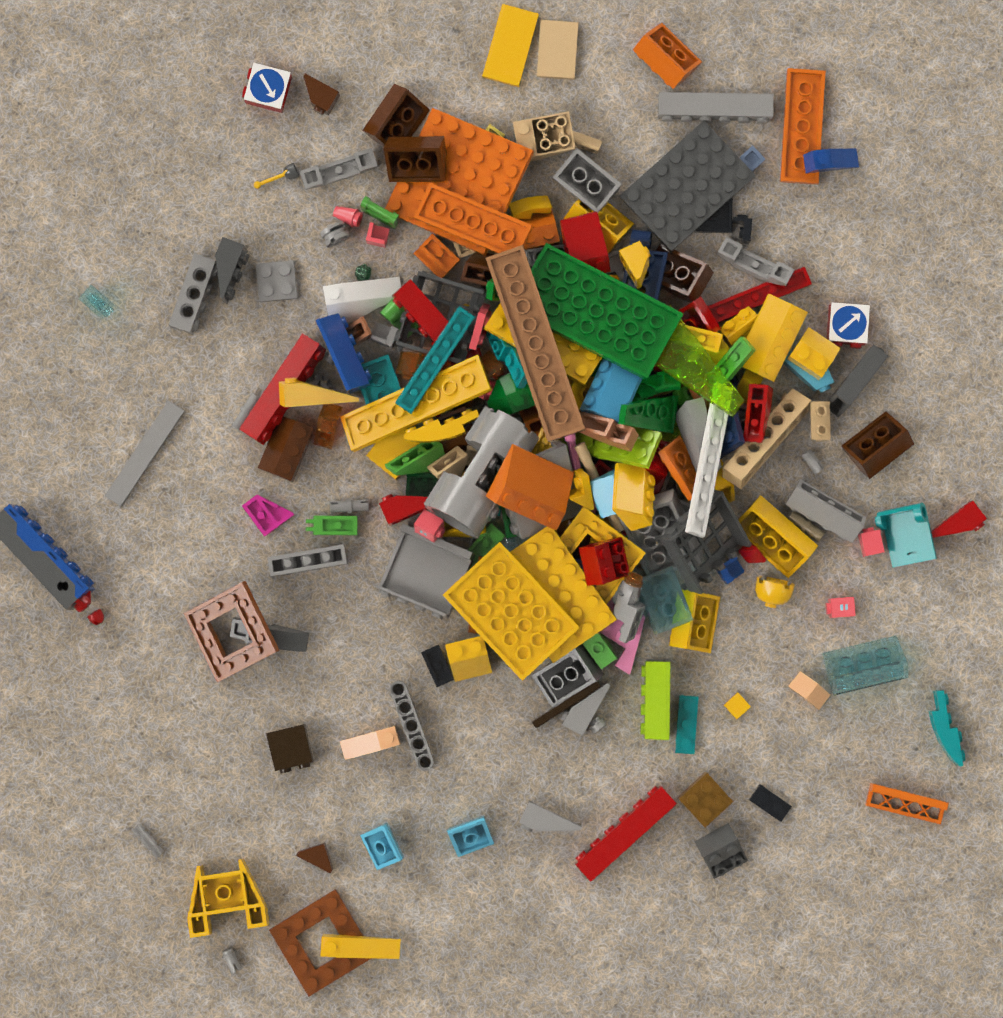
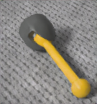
(290, 172)

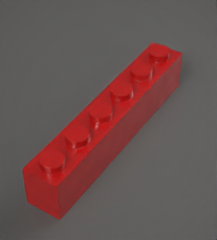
(268, 411)
(625, 833)

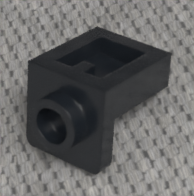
(745, 231)

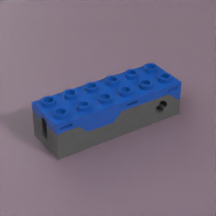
(44, 559)

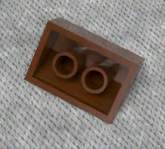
(396, 116)
(415, 159)
(878, 444)
(286, 449)

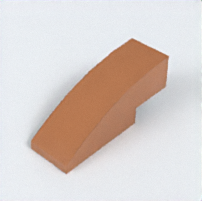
(608, 431)

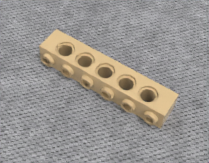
(739, 474)

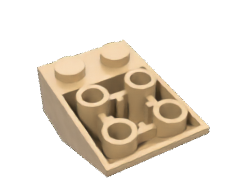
(545, 135)

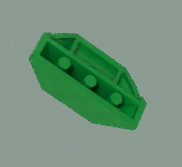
(508, 397)

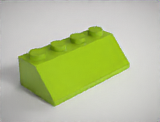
(656, 700)

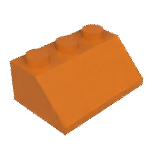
(666, 55)
(543, 231)

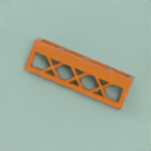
(902, 795)

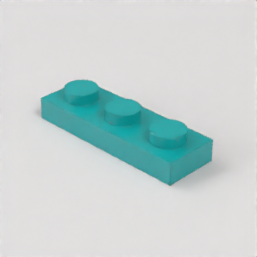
(686, 724)

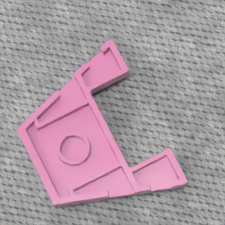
(612, 631)

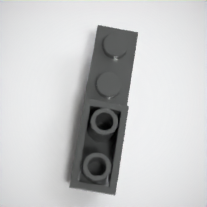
(285, 637)

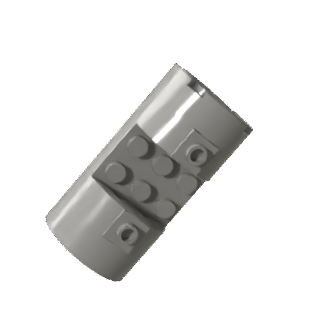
(463, 499)

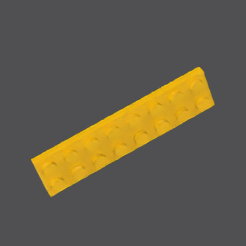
(385, 418)

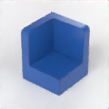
(732, 570)

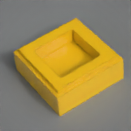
(737, 705)

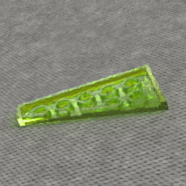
(694, 368)

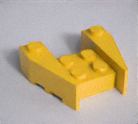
(225, 894)

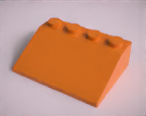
(532, 487)

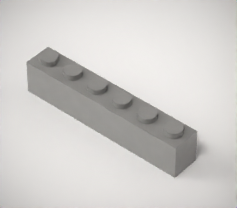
(715, 107)

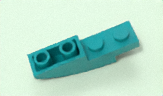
(509, 354)
(947, 736)

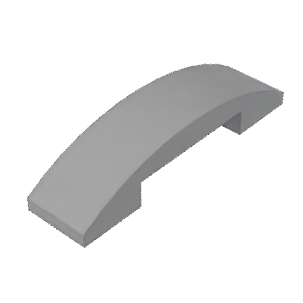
(338, 170)
(753, 264)

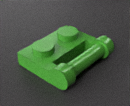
(379, 212)

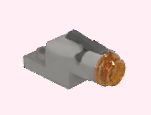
(628, 607)

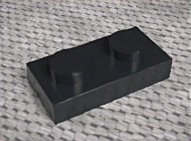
(437, 665)
(770, 803)

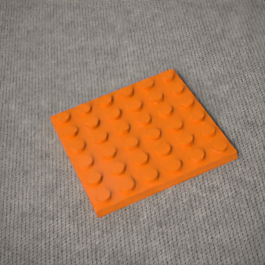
(477, 168)

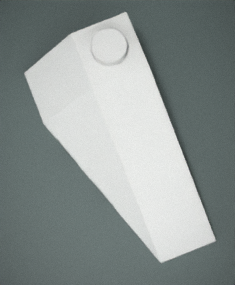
(360, 297)

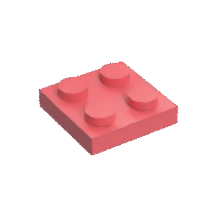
(479, 332)

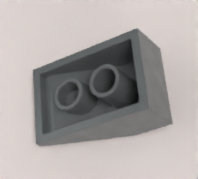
(568, 675)

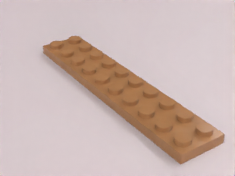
(535, 343)

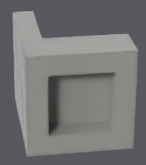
(384, 335)

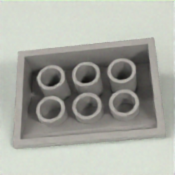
(666, 512)

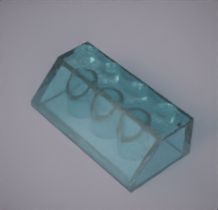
(865, 665)

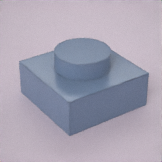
(752, 158)

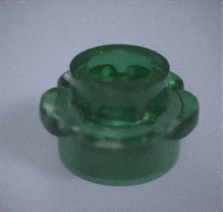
(363, 272)

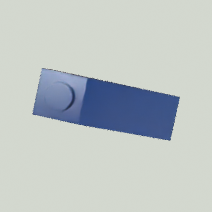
(830, 160)

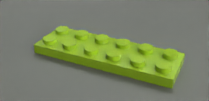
(641, 453)

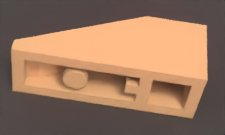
(370, 742)

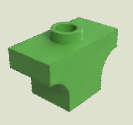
(600, 650)

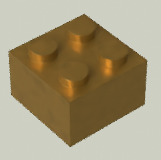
(705, 799)

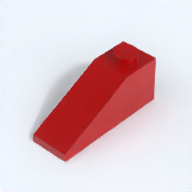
(757, 412)
(963, 520)

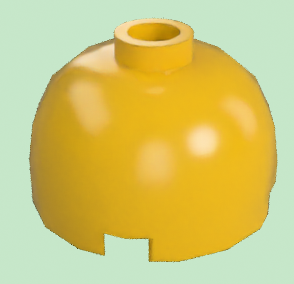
(773, 591)

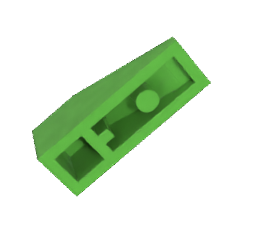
(416, 459)

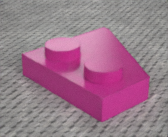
(266, 514)

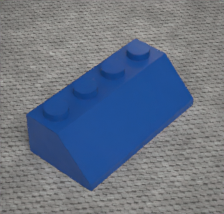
(343, 352)

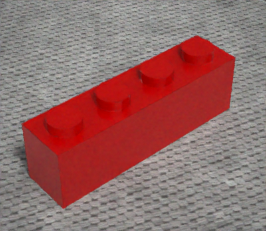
(420, 310)

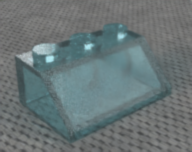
(664, 601)

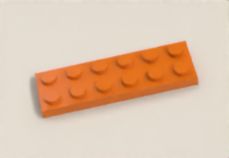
(801, 123)
(471, 220)

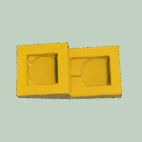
(525, 207)

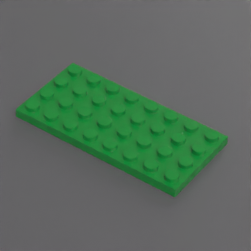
(603, 312)

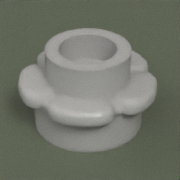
(597, 724)

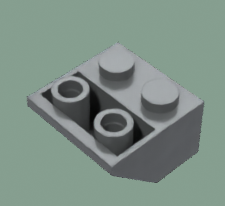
(721, 850)

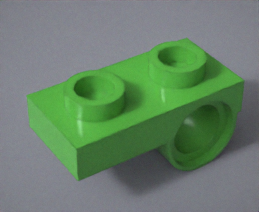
(393, 315)

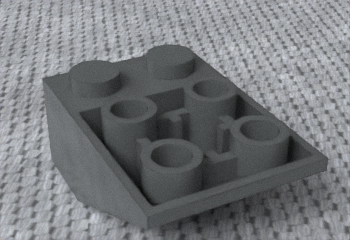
(229, 261)

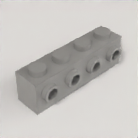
(825, 511)

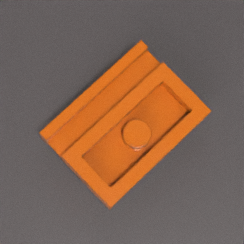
(436, 256)

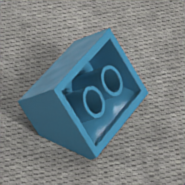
(609, 390)

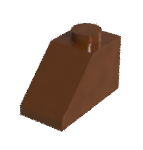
(321, 95)

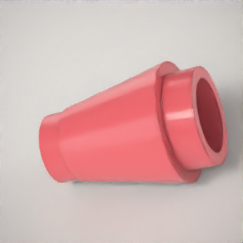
(348, 215)

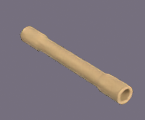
(586, 459)

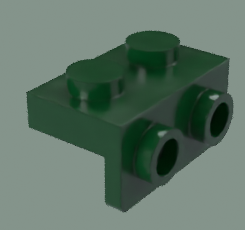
(420, 484)

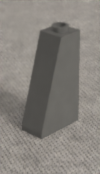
(857, 380)

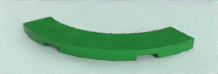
(656, 384)

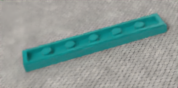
(435, 359)

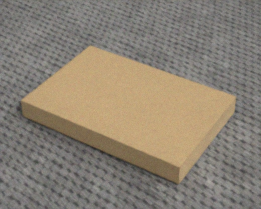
(557, 49)

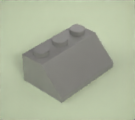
(587, 181)

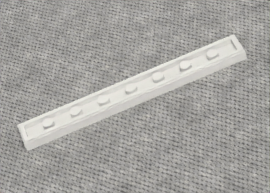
(706, 472)

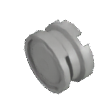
(334, 234)

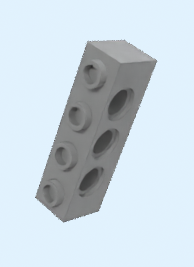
(198, 264)
(307, 560)

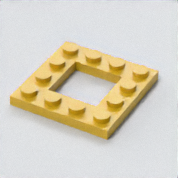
(589, 523)

